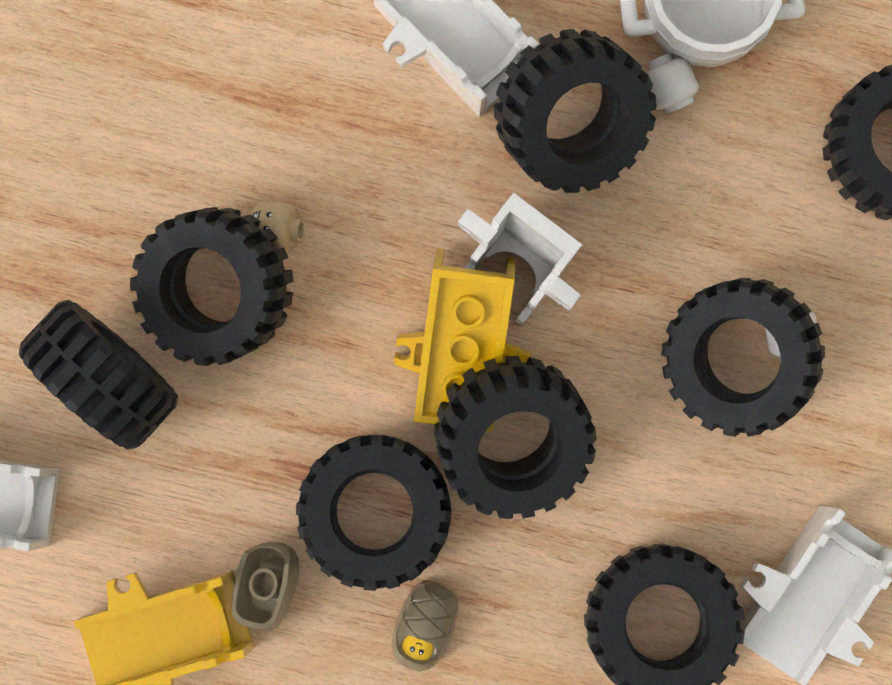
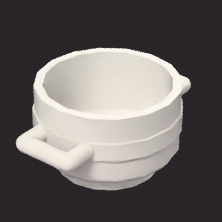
(707, 30)

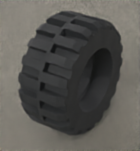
(606, 142)
(851, 144)
(164, 294)
(97, 375)
(705, 394)
(528, 482)
(668, 565)
(365, 566)

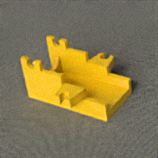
(462, 330)
(163, 634)

